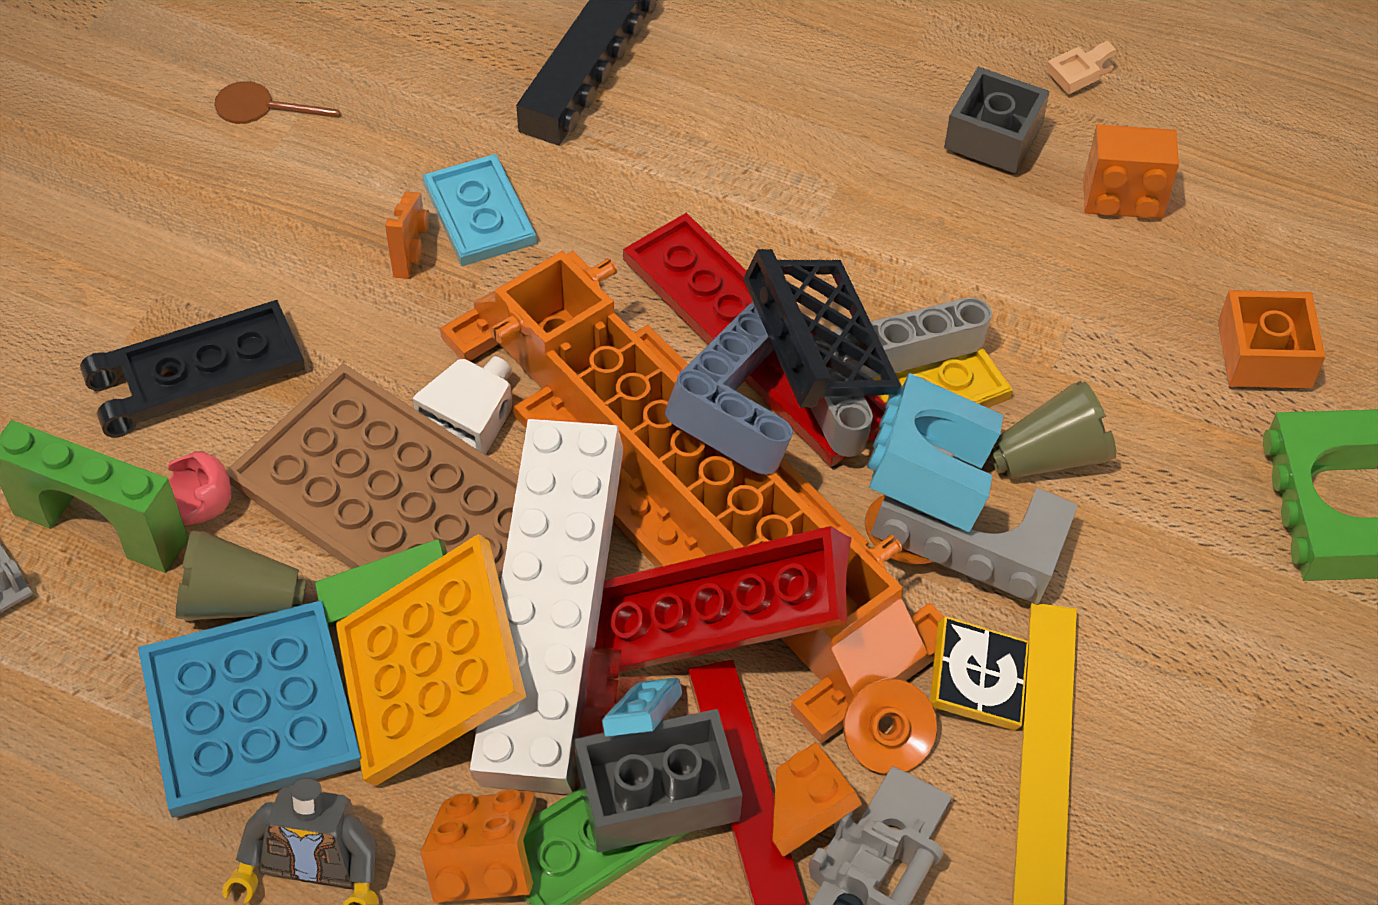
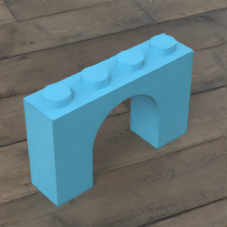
(920, 474)

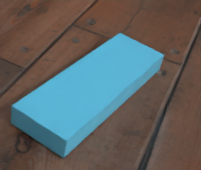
(642, 707)

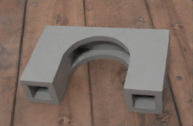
(1011, 560)

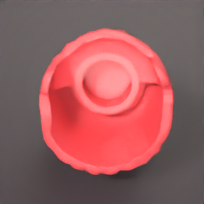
(199, 487)

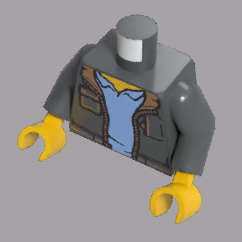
(308, 839)

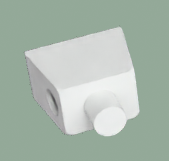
(469, 401)

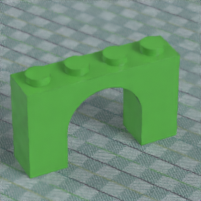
(1312, 442)
(46, 472)

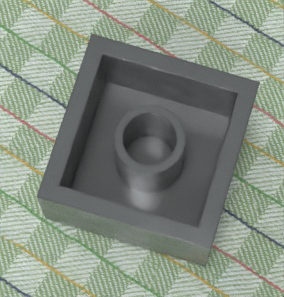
(996, 119)

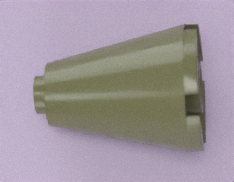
(1056, 436)
(233, 581)

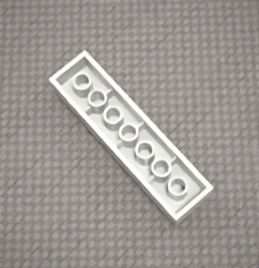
(552, 602)

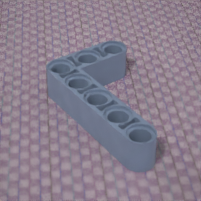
(716, 414)

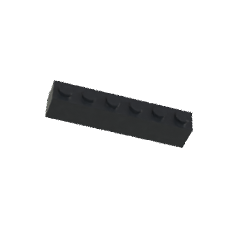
(578, 67)

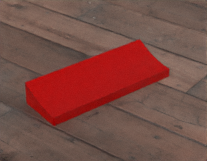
(726, 599)

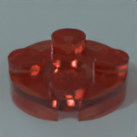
(600, 689)

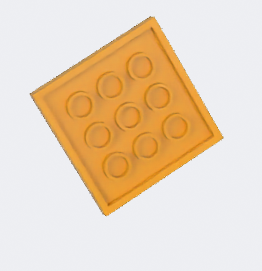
(429, 660)

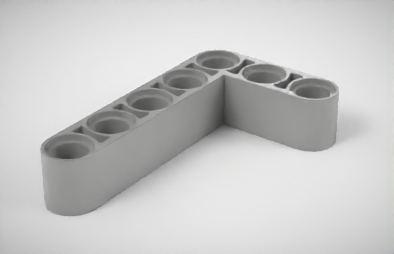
(909, 342)

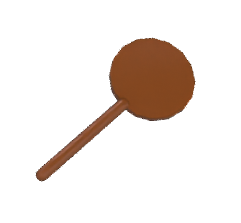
(250, 101)

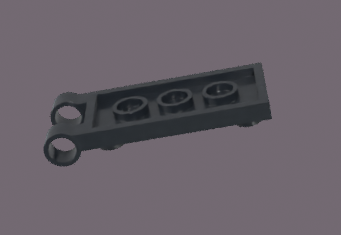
(208, 361)

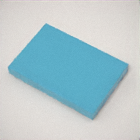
(479, 209)

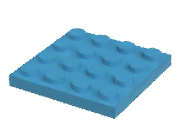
(247, 708)

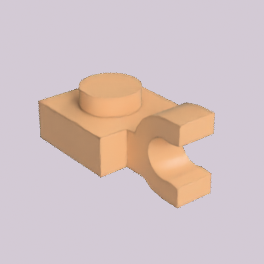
(1078, 69)

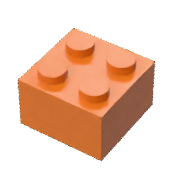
(1130, 171)
(1271, 339)

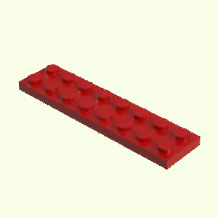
(708, 294)

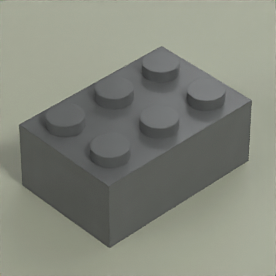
(658, 781)

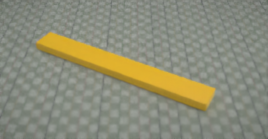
(1045, 757)

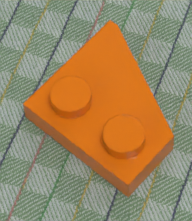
(405, 233)
(809, 798)

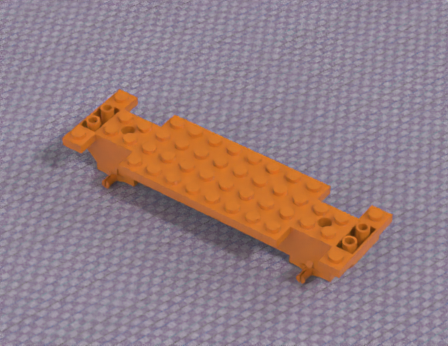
(678, 492)

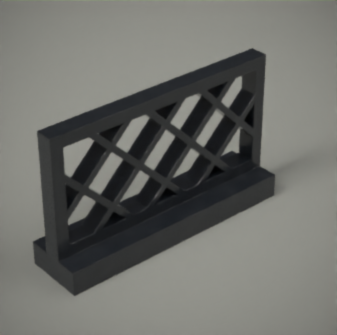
(792, 330)

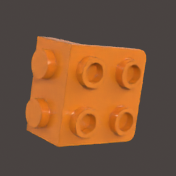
(479, 847)

